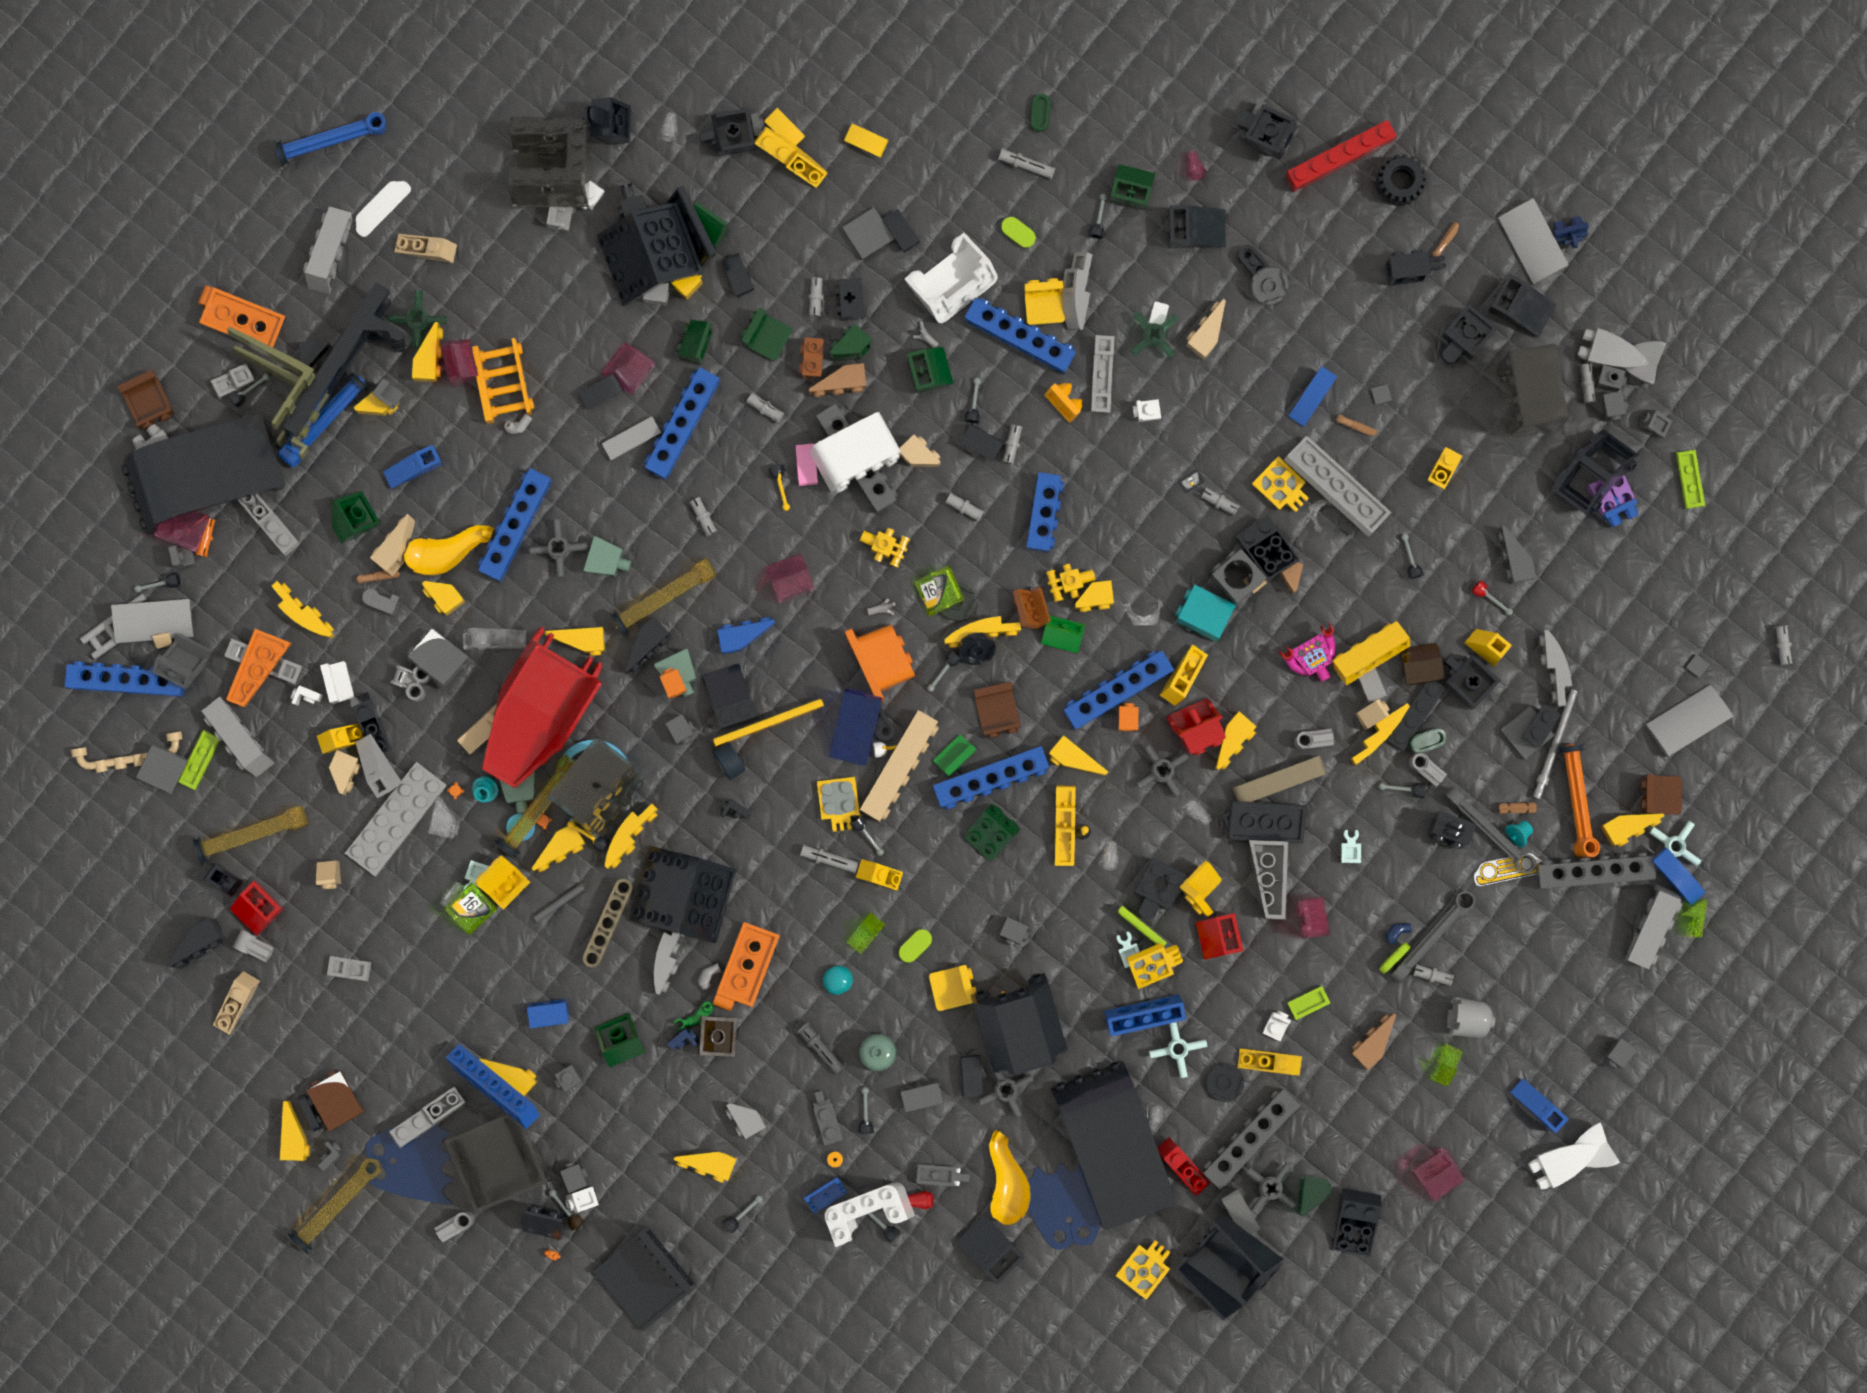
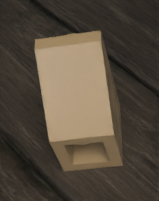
(917, 454)
(1372, 714)
(343, 770)
(328, 874)

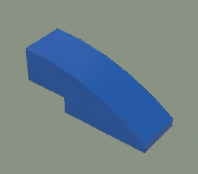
(1312, 396)
(1678, 876)

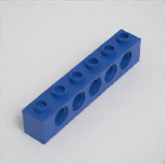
(1025, 345)
(664, 468)
(498, 570)
(75, 680)
(1079, 719)
(943, 789)
(492, 1086)

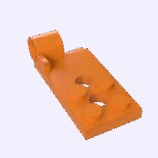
(223, 310)
(744, 984)

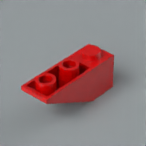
(1182, 1166)

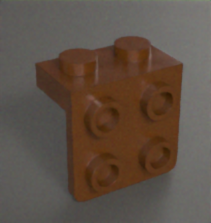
(1661, 794)

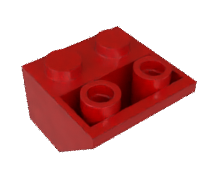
(256, 907)
(1219, 936)

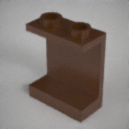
(997, 710)

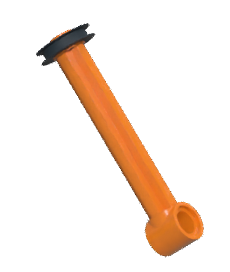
(1579, 803)

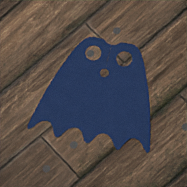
(417, 1167)
(1060, 1197)

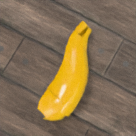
(442, 555)
(1012, 1188)

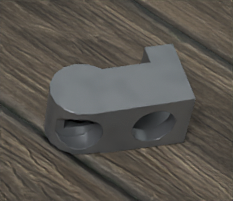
(379, 602)

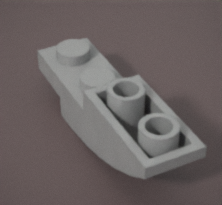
(1074, 294)
(270, 523)
(1555, 660)
(664, 963)
(427, 1117)

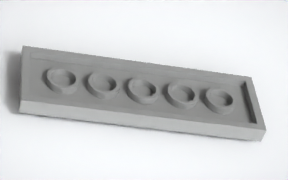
(1337, 486)
(396, 819)

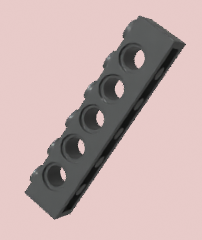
(878, 502)
(1645, 871)
(1288, 1106)

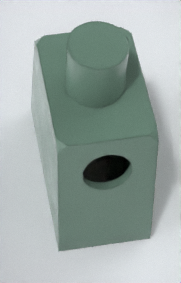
(605, 559)
(683, 663)
(521, 794)

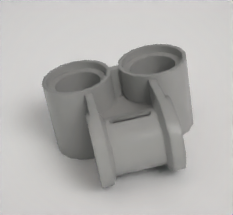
(408, 680)

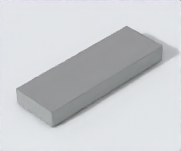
(631, 438)

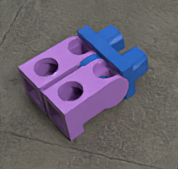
(1616, 500)

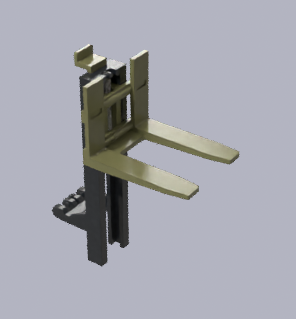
(318, 388)

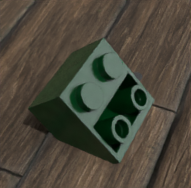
(1132, 186)
(852, 345)
(929, 369)

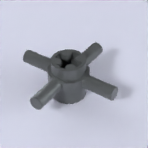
(553, 544)
(1163, 763)
(1013, 1092)
(1263, 1189)

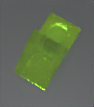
(1697, 912)
(866, 933)
(1446, 1065)

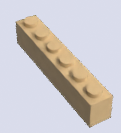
(899, 765)

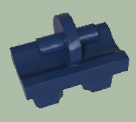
(1570, 234)

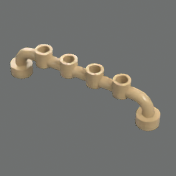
(121, 762)

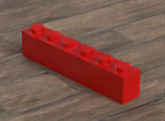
(1340, 156)

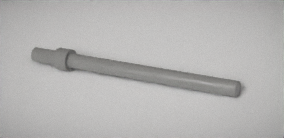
(1542, 780)

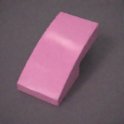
(806, 466)

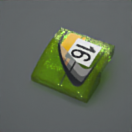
(939, 590)
(470, 908)

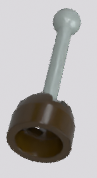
(575, 1220)

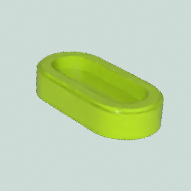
(1018, 232)
(915, 945)
(1394, 957)

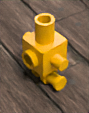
(884, 544)
(1070, 580)

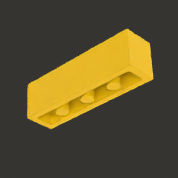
(1371, 652)

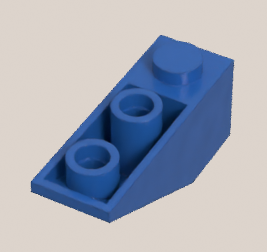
(413, 466)
(738, 638)
(1539, 1106)

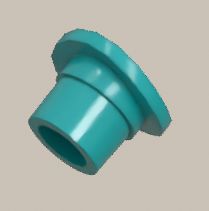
(485, 789)
(1519, 833)

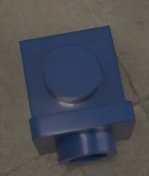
(679, 1040)

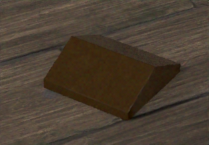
(1422, 664)
(717, 1036)

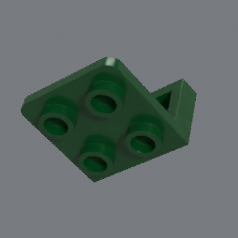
(765, 335)
(991, 832)

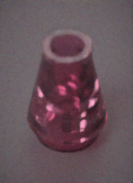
(1195, 167)

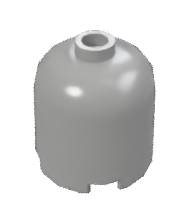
(1470, 1018)

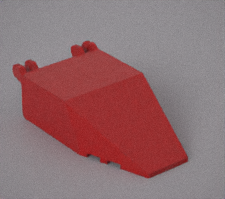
(537, 710)

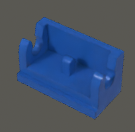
(548, 1013)
(826, 1195)

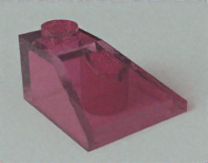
(629, 367)

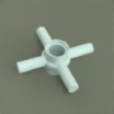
(1680, 840)
(1186, 1047)

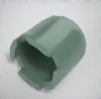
(877, 1052)

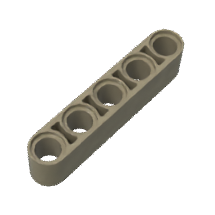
(1280, 780)
(608, 913)

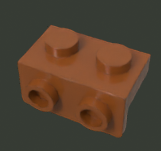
(813, 357)
(1031, 607)

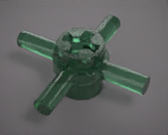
(412, 314)
(1160, 329)

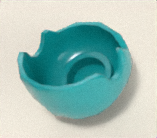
(838, 980)

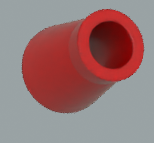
(922, 1200)

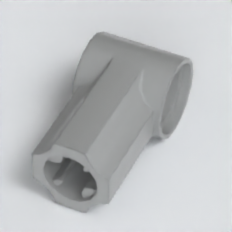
(1315, 739)
(1428, 769)
(249, 944)
(453, 1226)

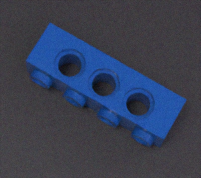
(1035, 541)
(1145, 1015)

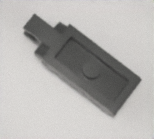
(826, 1119)
(940, 1175)

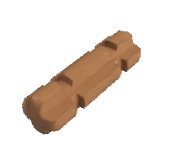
(1514, 808)

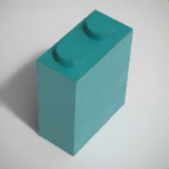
(1204, 612)

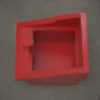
(1197, 726)

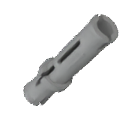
(1026, 163)
(807, 852)

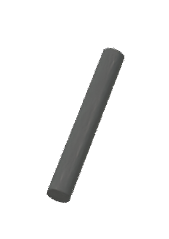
(559, 902)

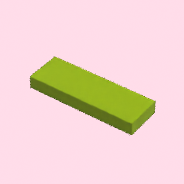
(1690, 479)
(199, 760)
(1139, 925)

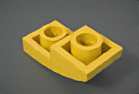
(783, 126)
(866, 140)

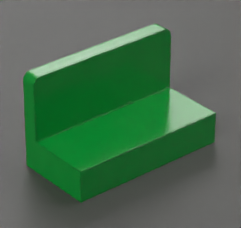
(1063, 634)
(954, 755)

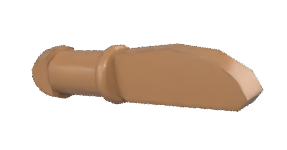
(1446, 239)
(1356, 425)
(382, 575)

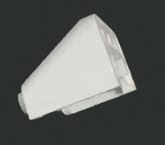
(954, 280)

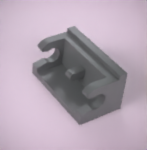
(921, 1095)

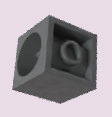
(1255, 577)

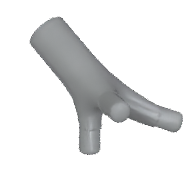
(925, 336)
(882, 608)

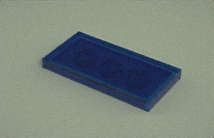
(855, 727)

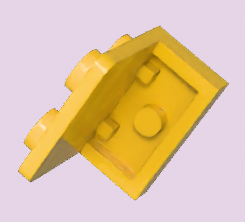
(1044, 302)
(502, 881)
(1199, 886)
(952, 987)

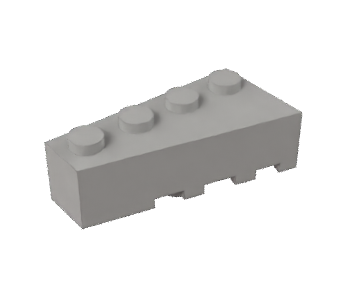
(327, 249)
(237, 737)
(1272, 870)
(1654, 927)

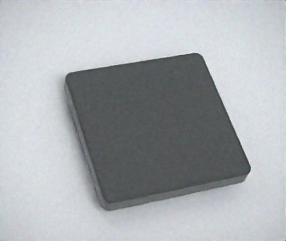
(1381, 394)
(1697, 666)

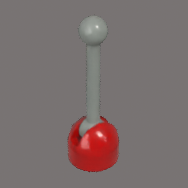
(1481, 590)

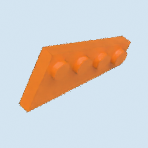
(258, 662)

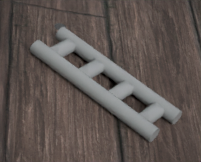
(105, 625)

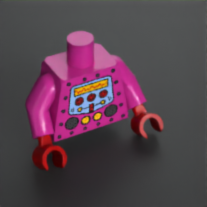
(1313, 655)

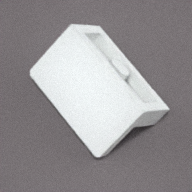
(337, 682)

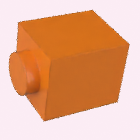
(673, 683)
(1128, 717)

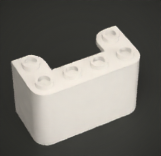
(855, 452)
(890, 1197)

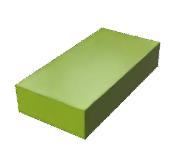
(1308, 1003)

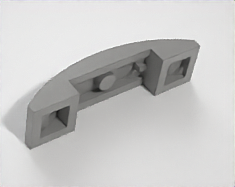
(1102, 373)
(284, 669)

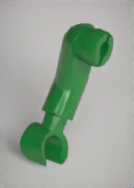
(704, 1010)

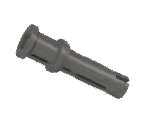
(813, 1040)

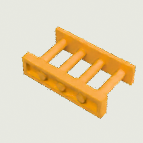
(488, 393)

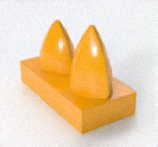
(1059, 398)

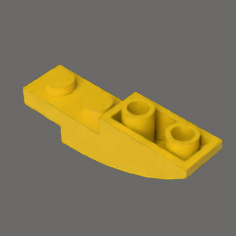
(791, 156)
(306, 617)
(990, 626)
(622, 841)

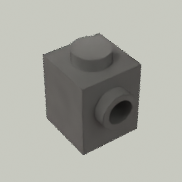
(1611, 378)
(1613, 406)
(681, 729)
(1014, 932)
(1620, 1053)
(568, 1078)
(574, 1176)

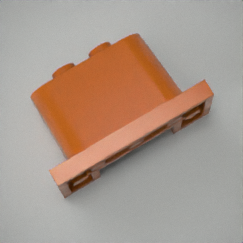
(881, 658)

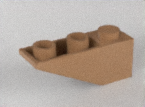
(844, 379)
(1373, 1046)

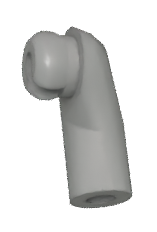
(518, 427)
(705, 976)

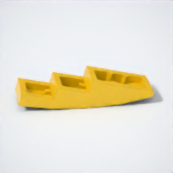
(1384, 729)
(1065, 825)

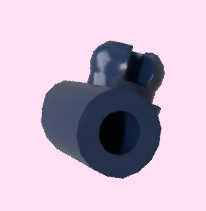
(1395, 930)

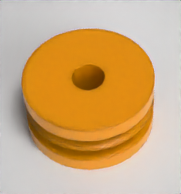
(831, 1162)

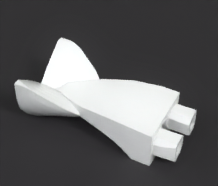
(1567, 1161)

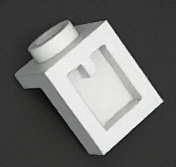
(595, 194)
(1147, 410)
(309, 695)
(1276, 1025)
(581, 1200)

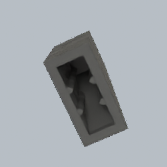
(1239, 1211)

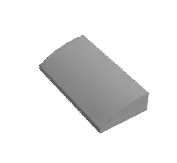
(1533, 241)
(142, 620)
(1689, 720)

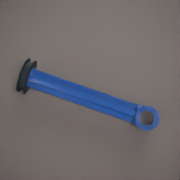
(330, 137)
(327, 416)

